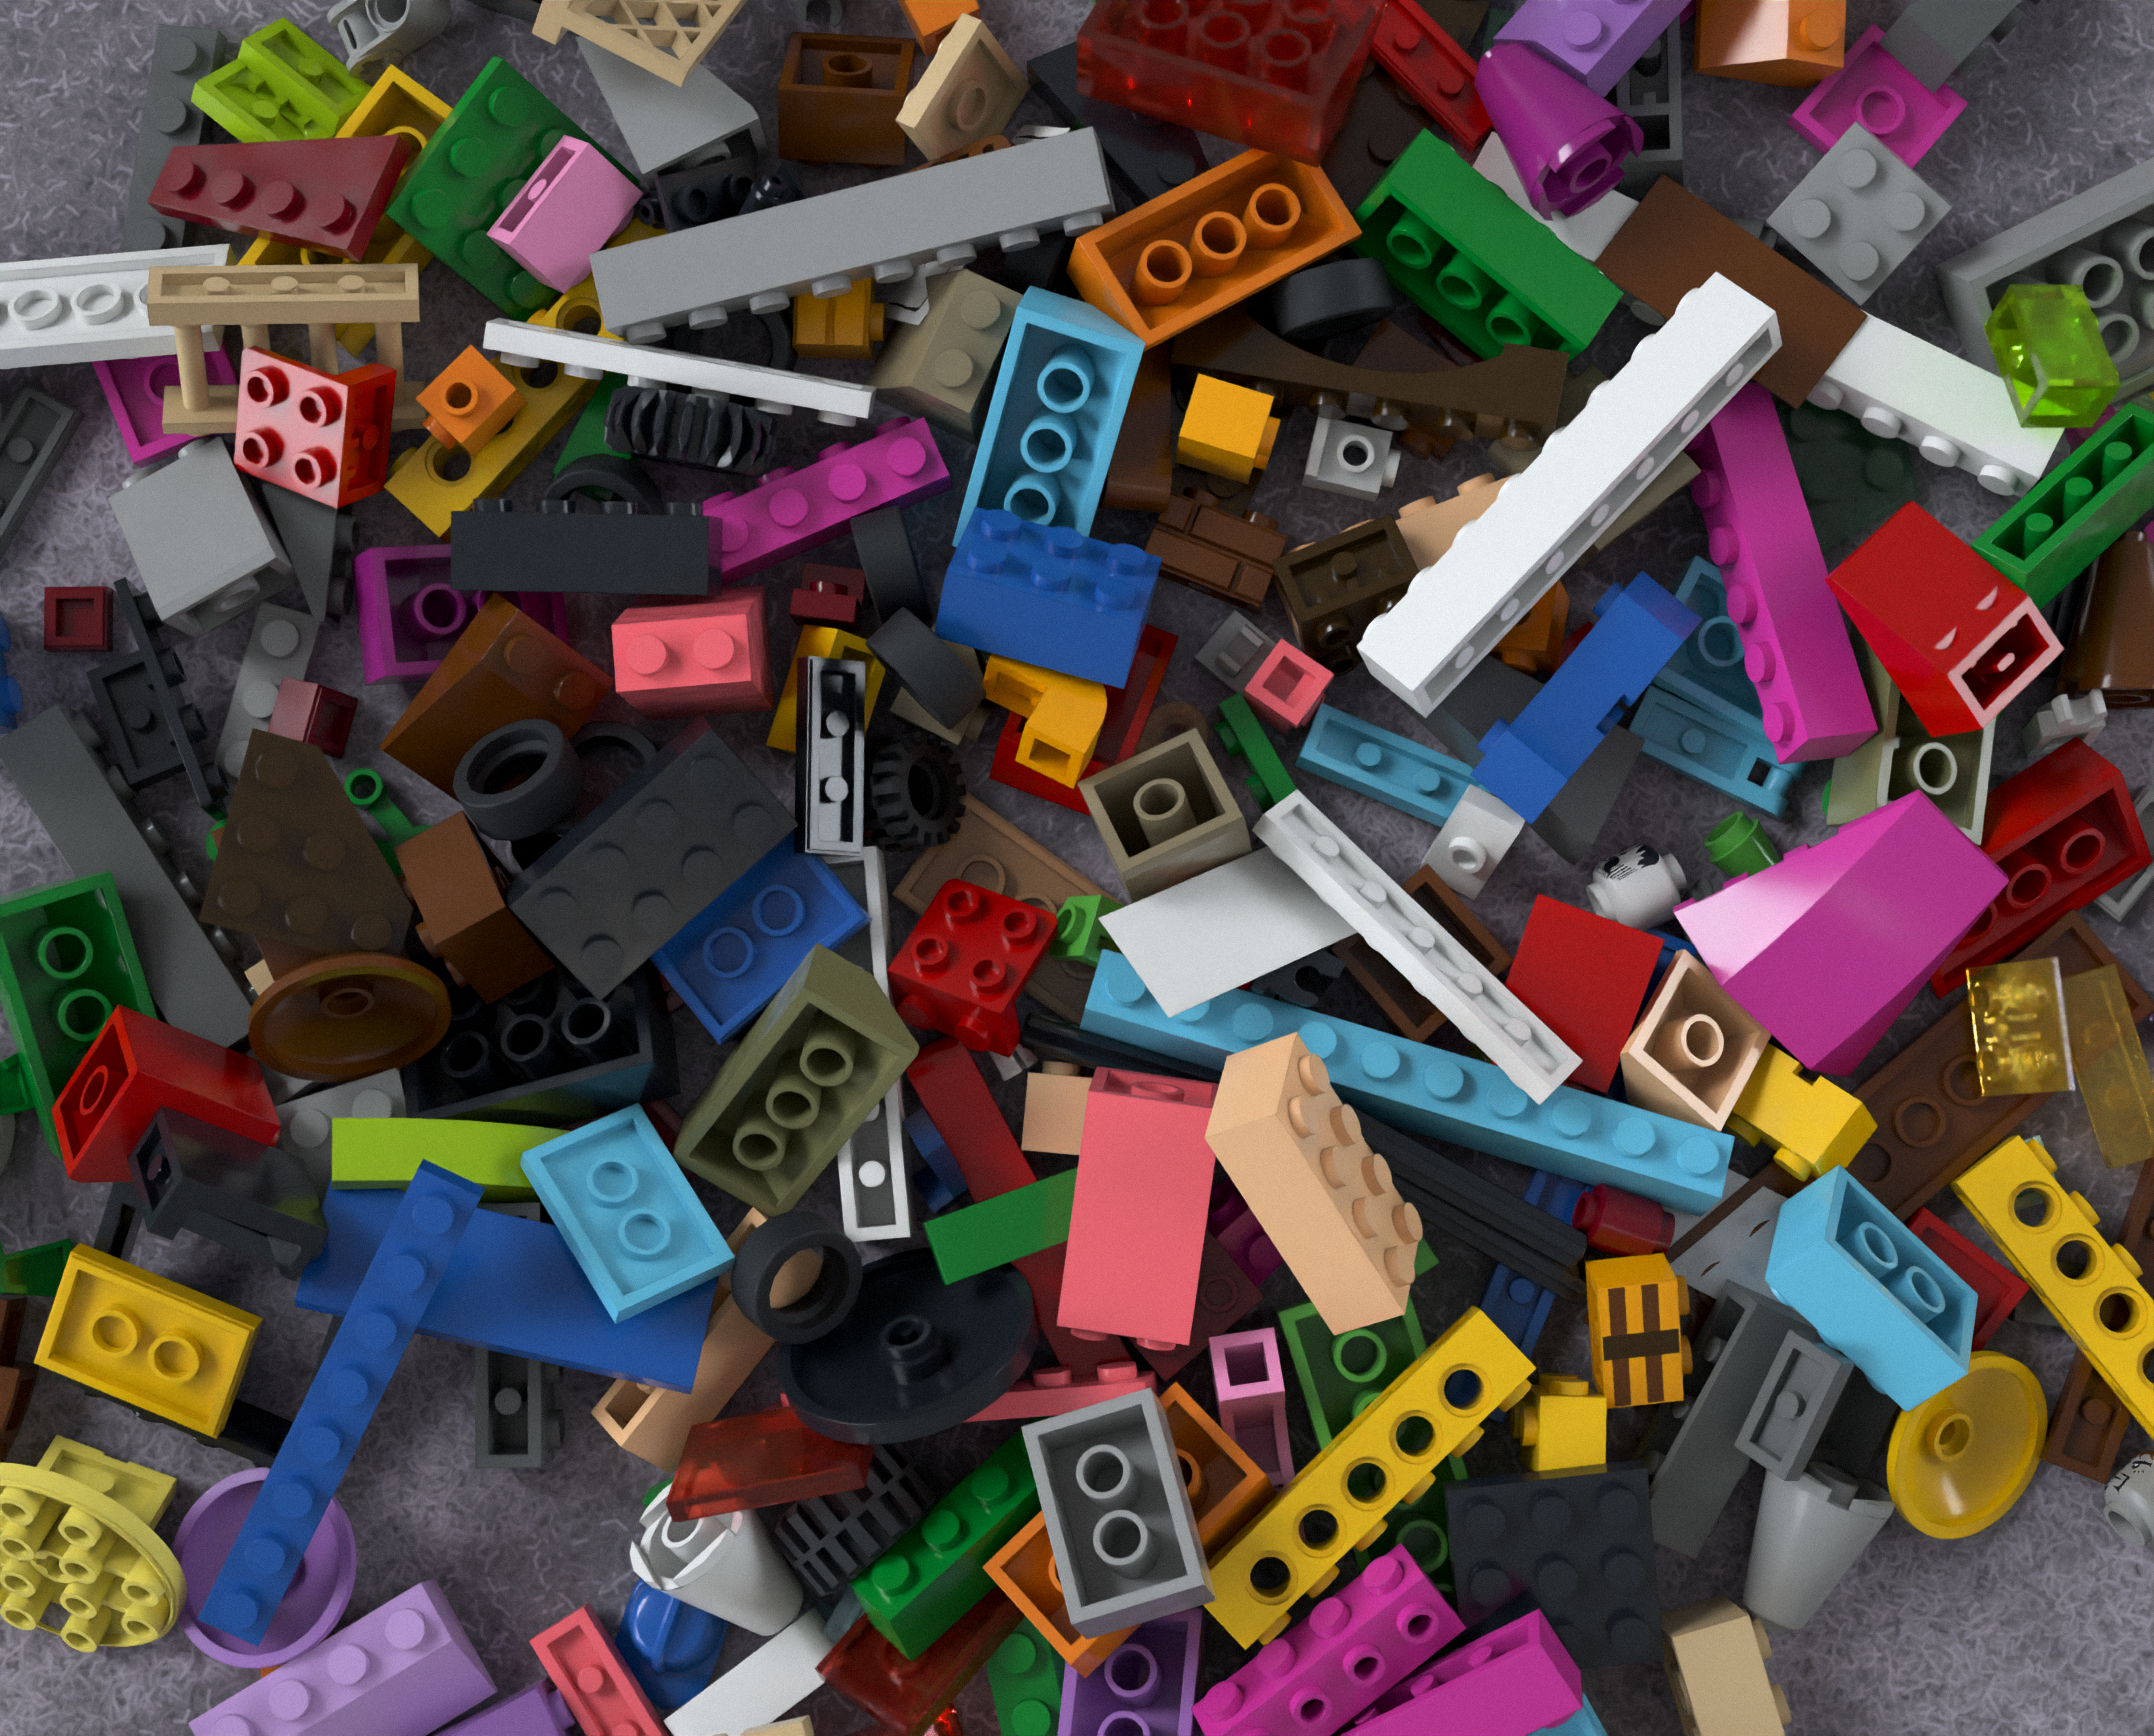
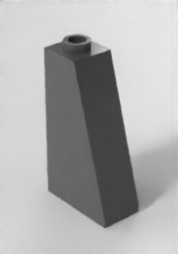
(1583, 804)

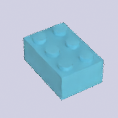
(1872, 1289)

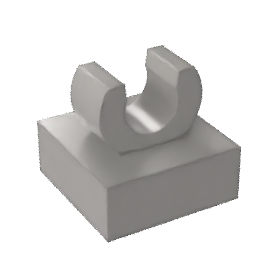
(1235, 652)

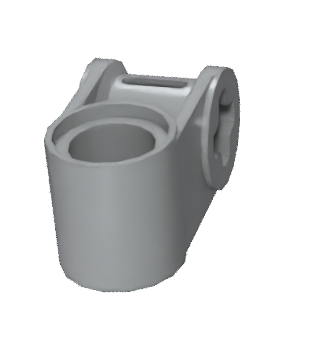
(385, 30)

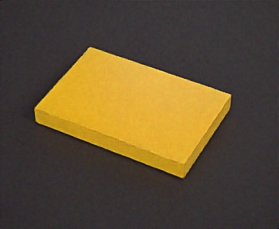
(147, 1340)

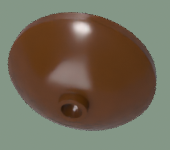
(349, 1017)

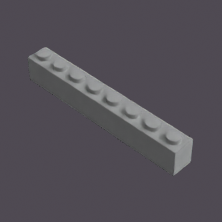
(853, 236)

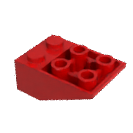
(1942, 622)

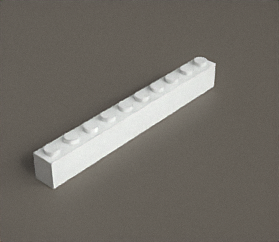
(1880, 376)

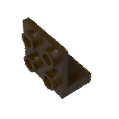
(1343, 587)

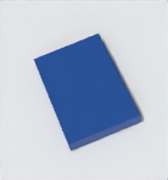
(756, 936)

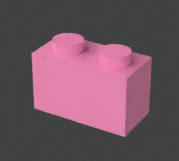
(565, 214)

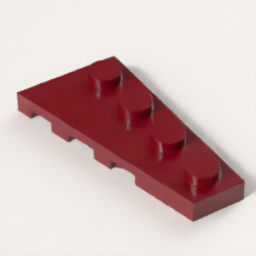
(287, 192)

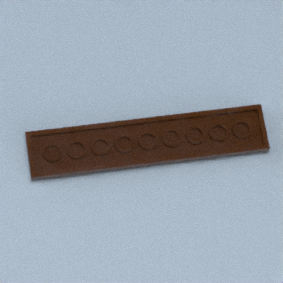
(1925, 1108)

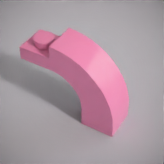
(1253, 1401)

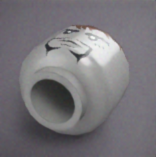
(2131, 1500)

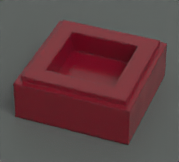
(78, 619)

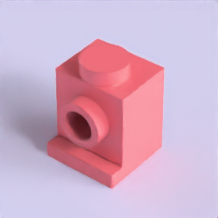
(1287, 688)

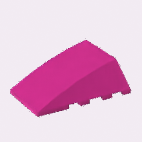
(1845, 929)

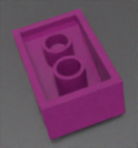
(415, 618)

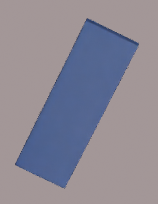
(513, 1293)

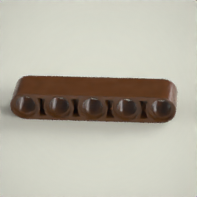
(1142, 457)

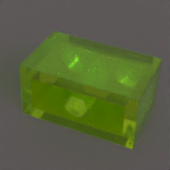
(2051, 356)

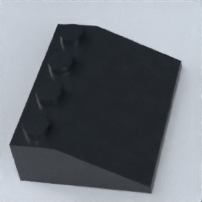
(546, 1051)

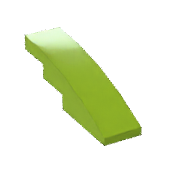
(389, 1151)

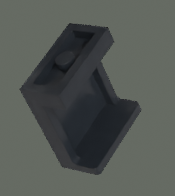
(205, 1167)

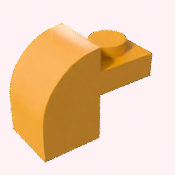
(1060, 710)

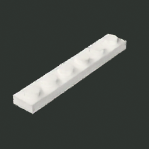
(653, 367)
(1417, 946)

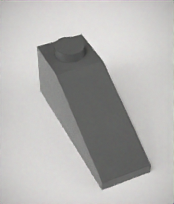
(1653, 98)

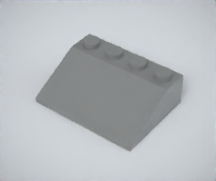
(2088, 241)

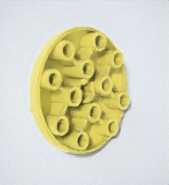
(87, 1540)

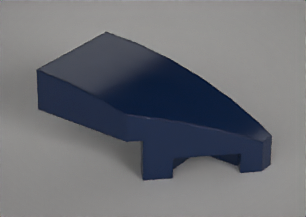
(942, 1179)

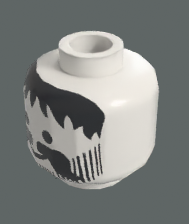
(1637, 887)

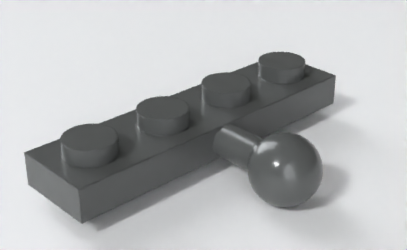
(169, 121)

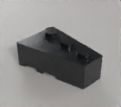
(1139, 150)

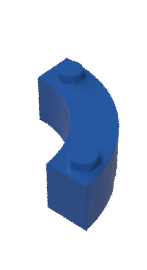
(1577, 707)

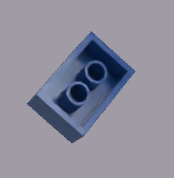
(1047, 596)

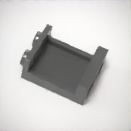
(1816, 1410)

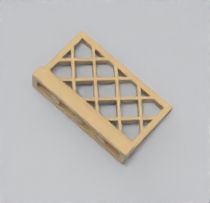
(637, 41)

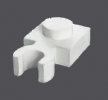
(2063, 720)

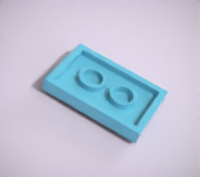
(627, 1212)

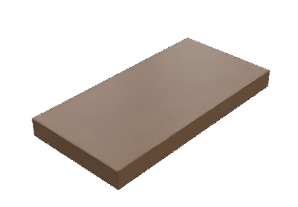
(1009, 862)

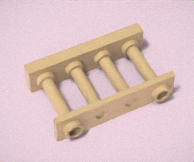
(279, 295)

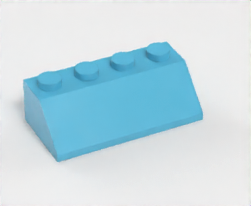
(1054, 414)

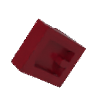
(829, 597)

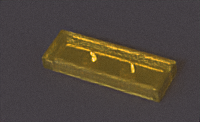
(2110, 1065)

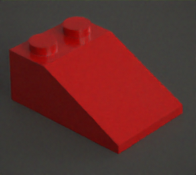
(1119, 735)

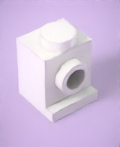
(1329, 470)

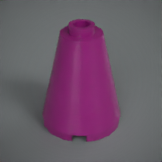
(1554, 129)

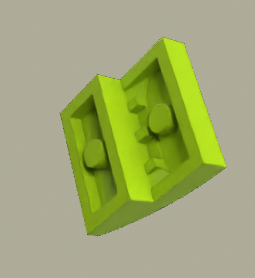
(280, 89)

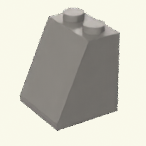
(671, 124)
(202, 538)

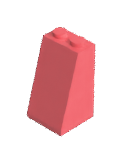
(695, 654)
(1139, 1209)

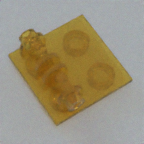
(2020, 1027)

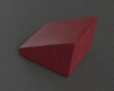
(313, 715)

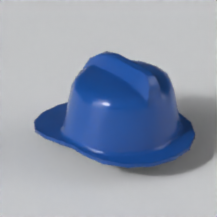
(669, 1645)

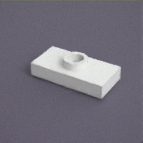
(1473, 841)

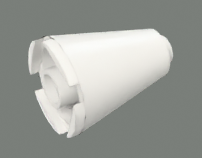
(719, 1566)

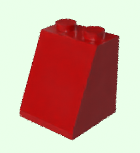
(1583, 984)
(136, 1070)

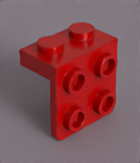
(970, 965)

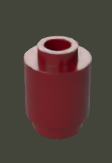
(1623, 1222)

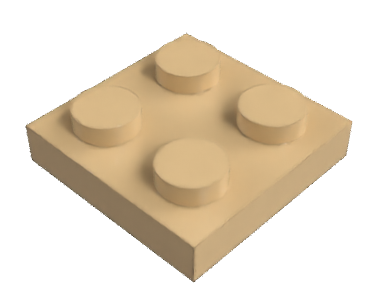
(963, 93)

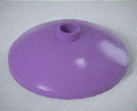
(312, 1600)

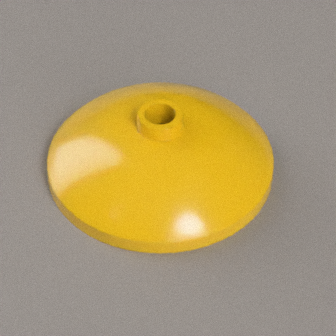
(1968, 1448)

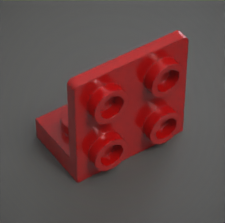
(314, 427)

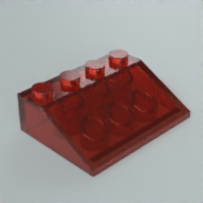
(1232, 68)

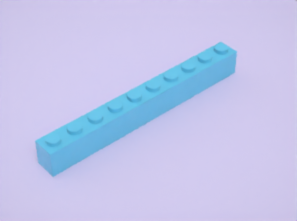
(1431, 1090)

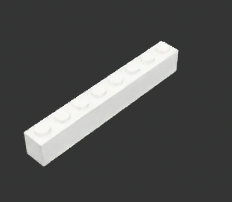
(1570, 493)

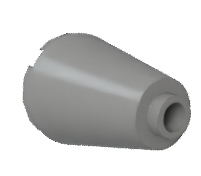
(1808, 1541)

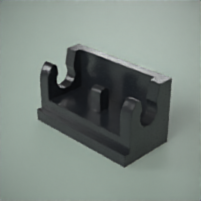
(1300, 980)

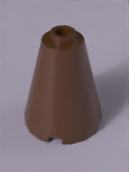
(2114, 628)

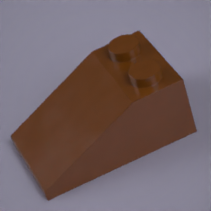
(492, 677)

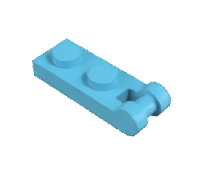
(1711, 752)

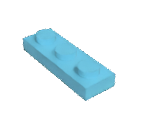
(1384, 765)

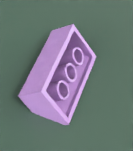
(381, 1676)

